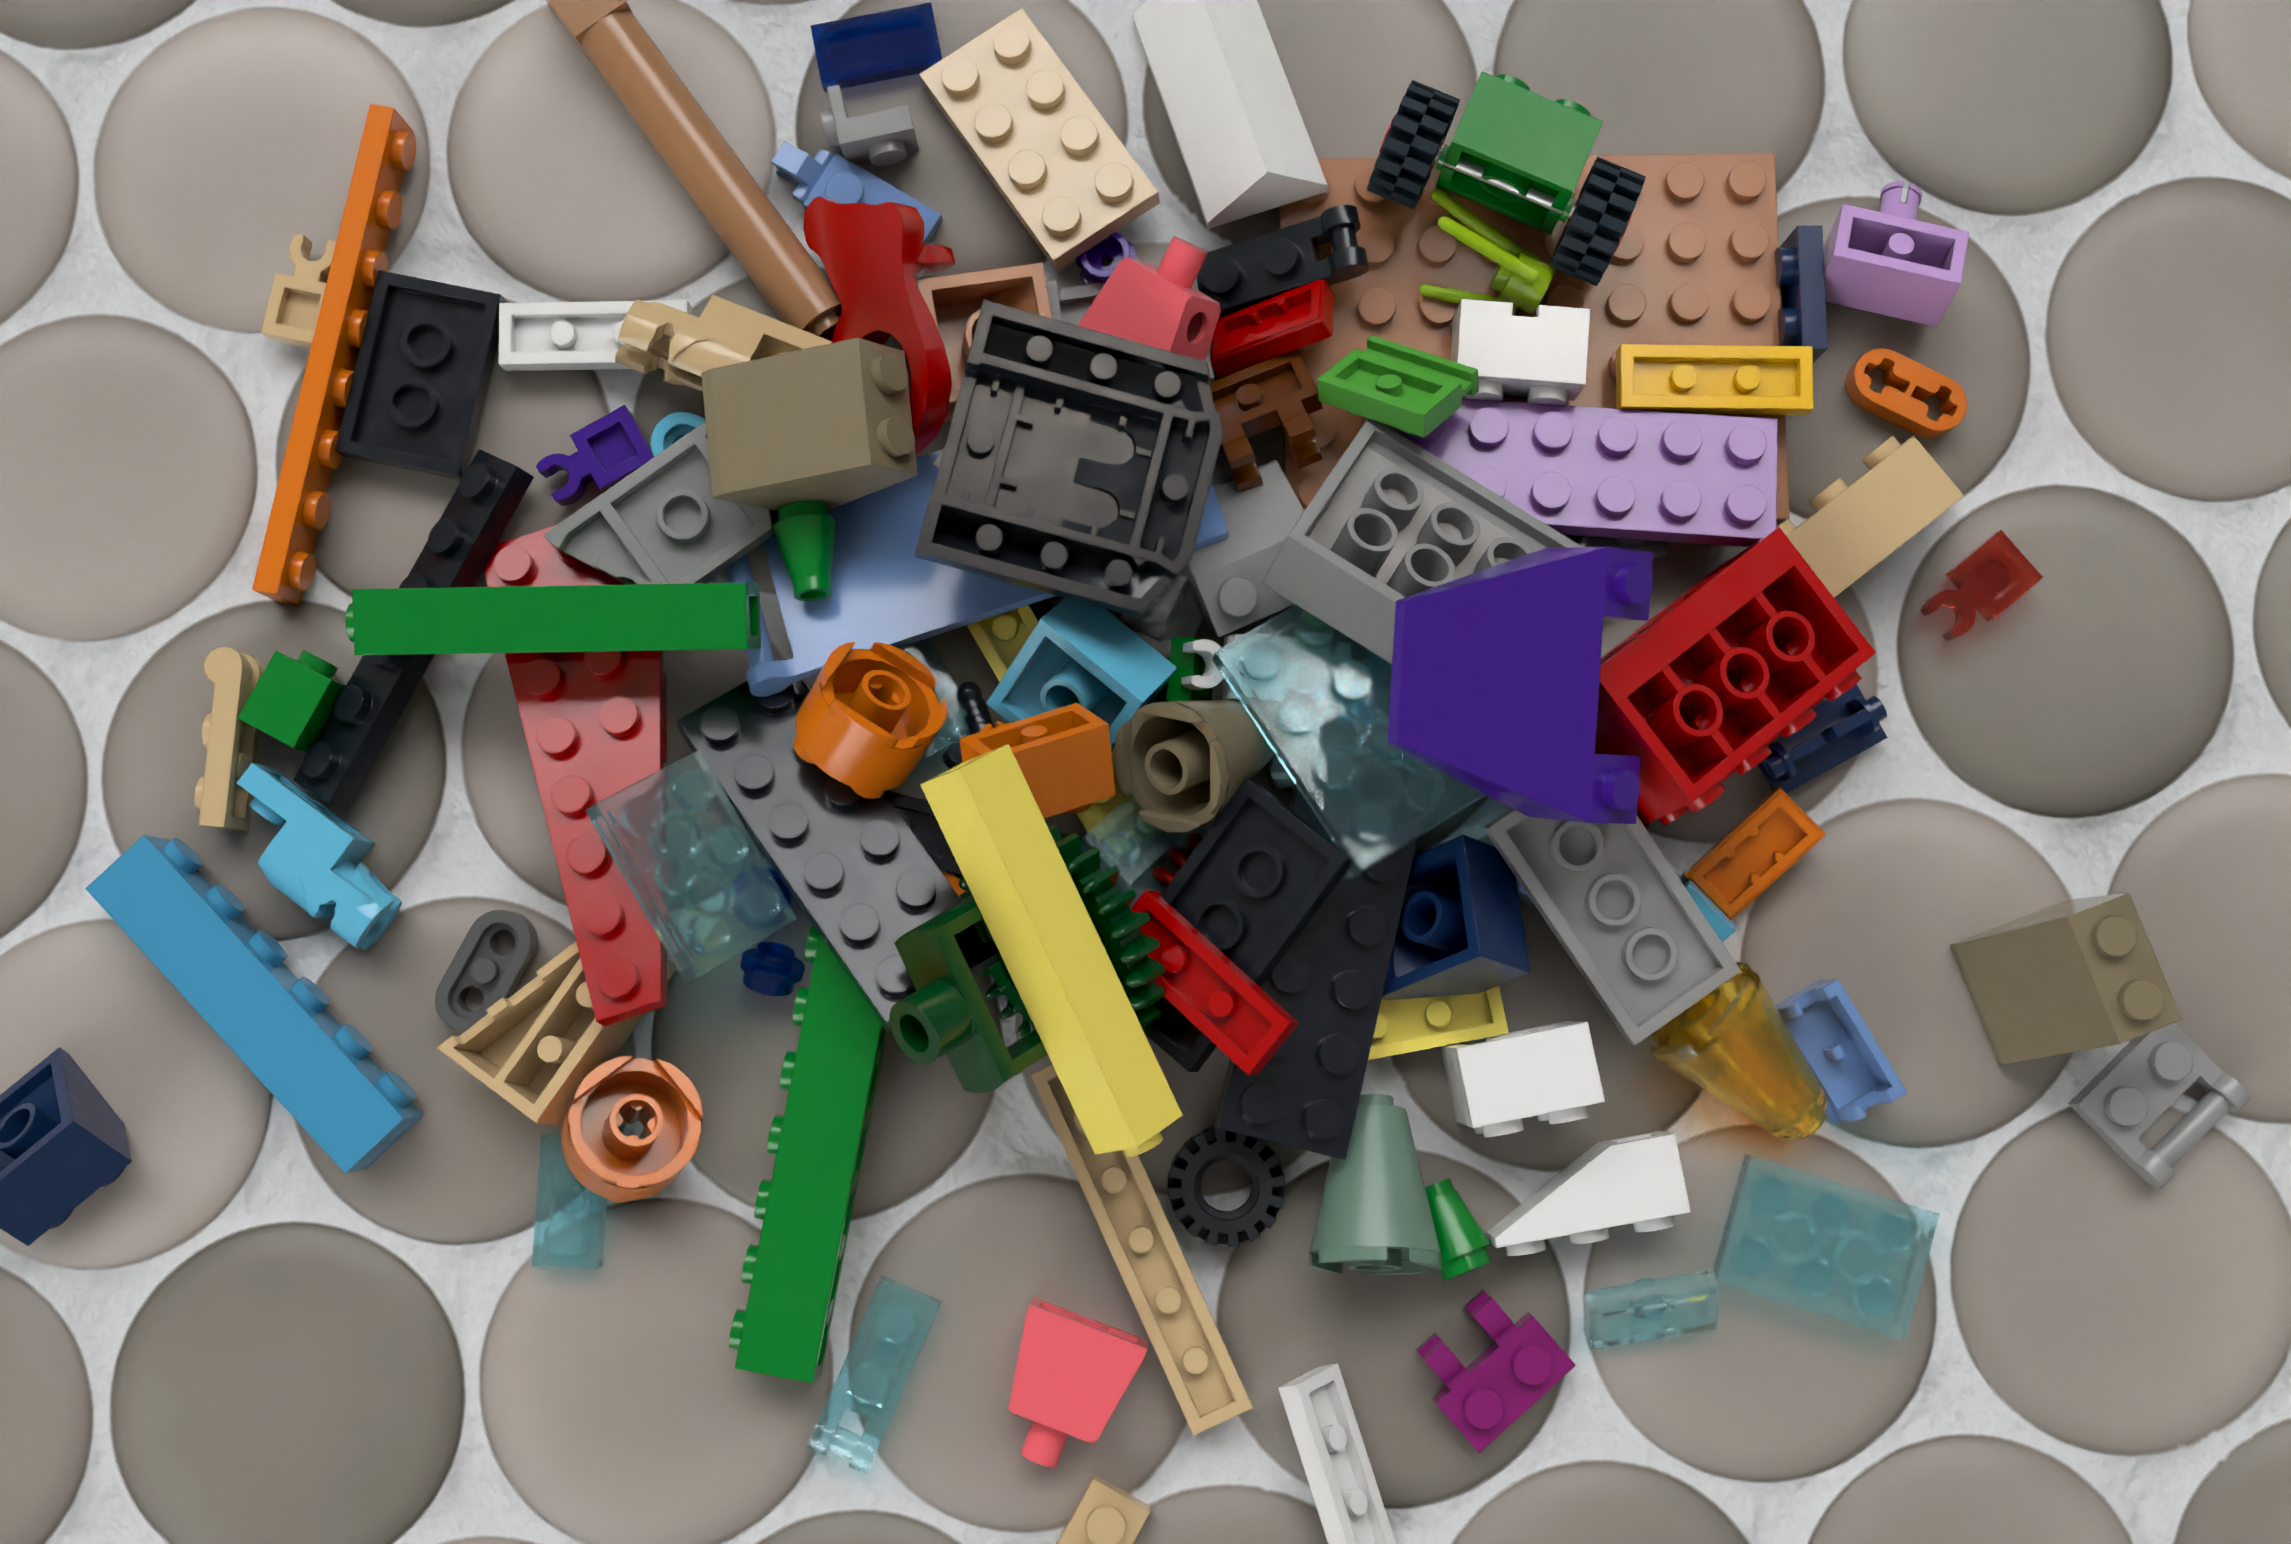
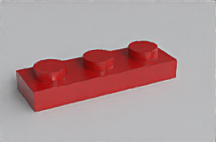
(1213, 989)

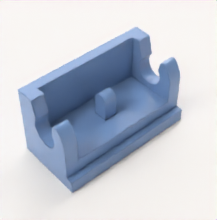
(1840, 1050)

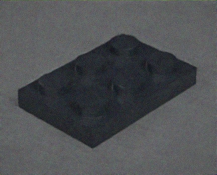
(421, 375)

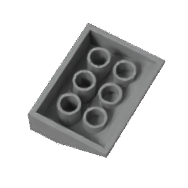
(1391, 528)

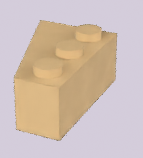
(1872, 515)
(541, 1040)

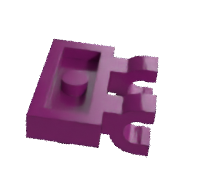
(1502, 1379)

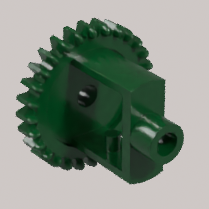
(949, 1010)

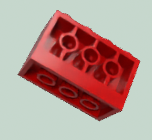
(1725, 676)

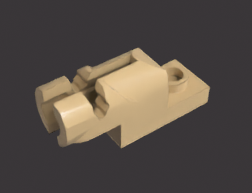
(691, 345)

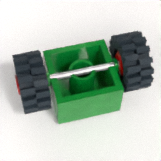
(1515, 159)

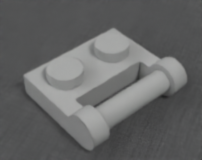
(2142, 1086)

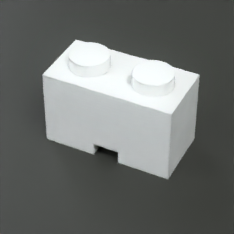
(1522, 354)

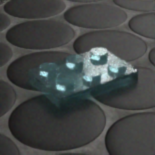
(691, 865)
(1825, 1246)

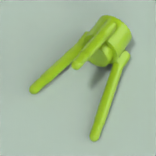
(1520, 274)

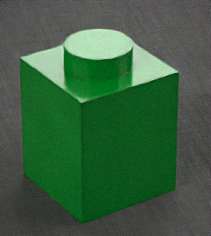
(293, 698)

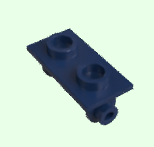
(1834, 736)

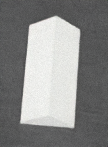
(1228, 106)

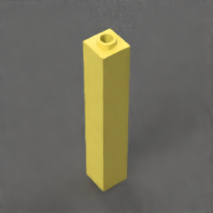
(1053, 952)

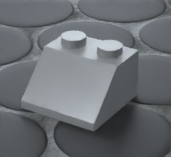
(1231, 572)

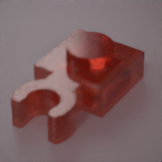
(1985, 582)

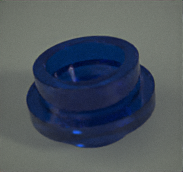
(771, 969)

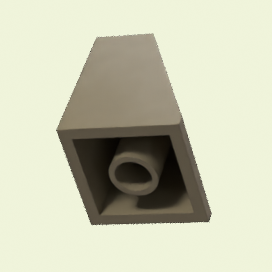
(810, 425)
(2066, 979)

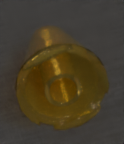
(1745, 1057)

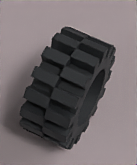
(1233, 1225)

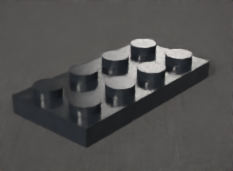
(1250, 895)

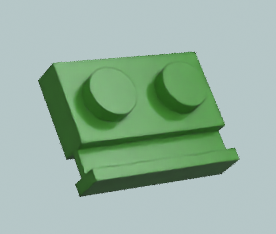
(1398, 386)

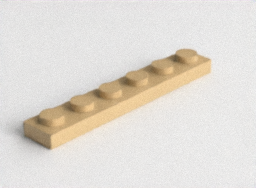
(1151, 1269)

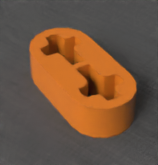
(1912, 380)

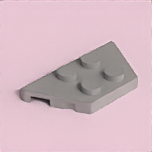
(664, 522)

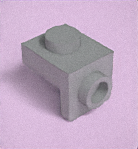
(873, 137)

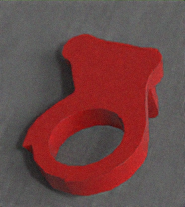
(874, 266)

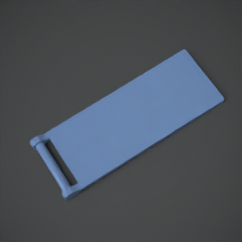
(883, 588)

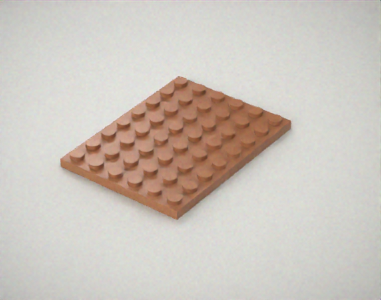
(1685, 273)

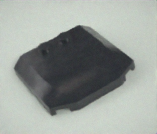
(1073, 462)

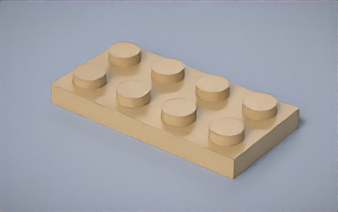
(1039, 139)

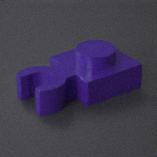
(605, 453)

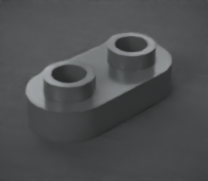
(485, 967)

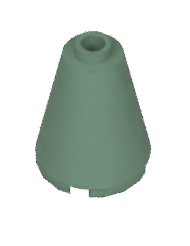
(1376, 1200)

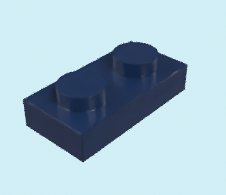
(1803, 290)

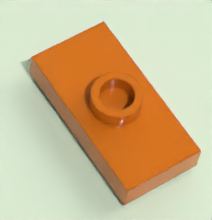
(1755, 853)

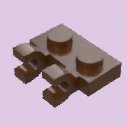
(1260, 400)

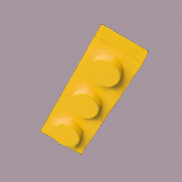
(1715, 379)

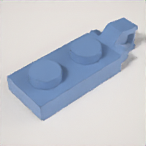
(845, 182)

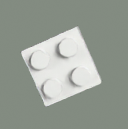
(1522, 1075)

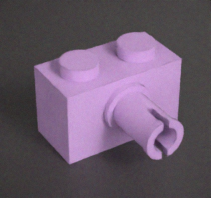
(1892, 260)

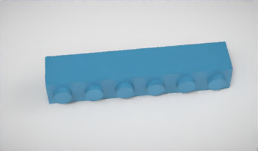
(256, 1001)

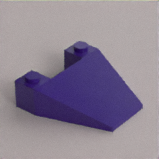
(1505, 679)

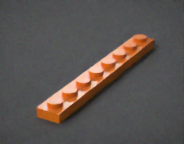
(301, 494)

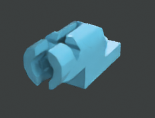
(319, 859)

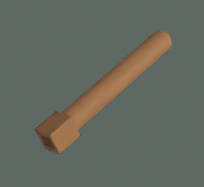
(703, 162)

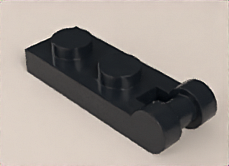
(1284, 260)

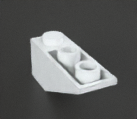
(1606, 1187)

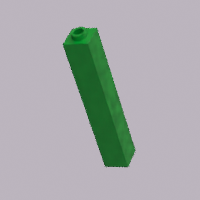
(554, 619)

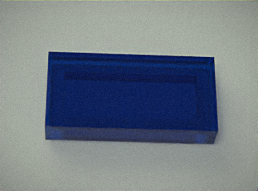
(876, 46)

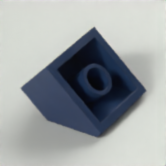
(1457, 924)
(55, 1146)

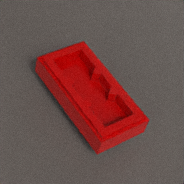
(1273, 327)

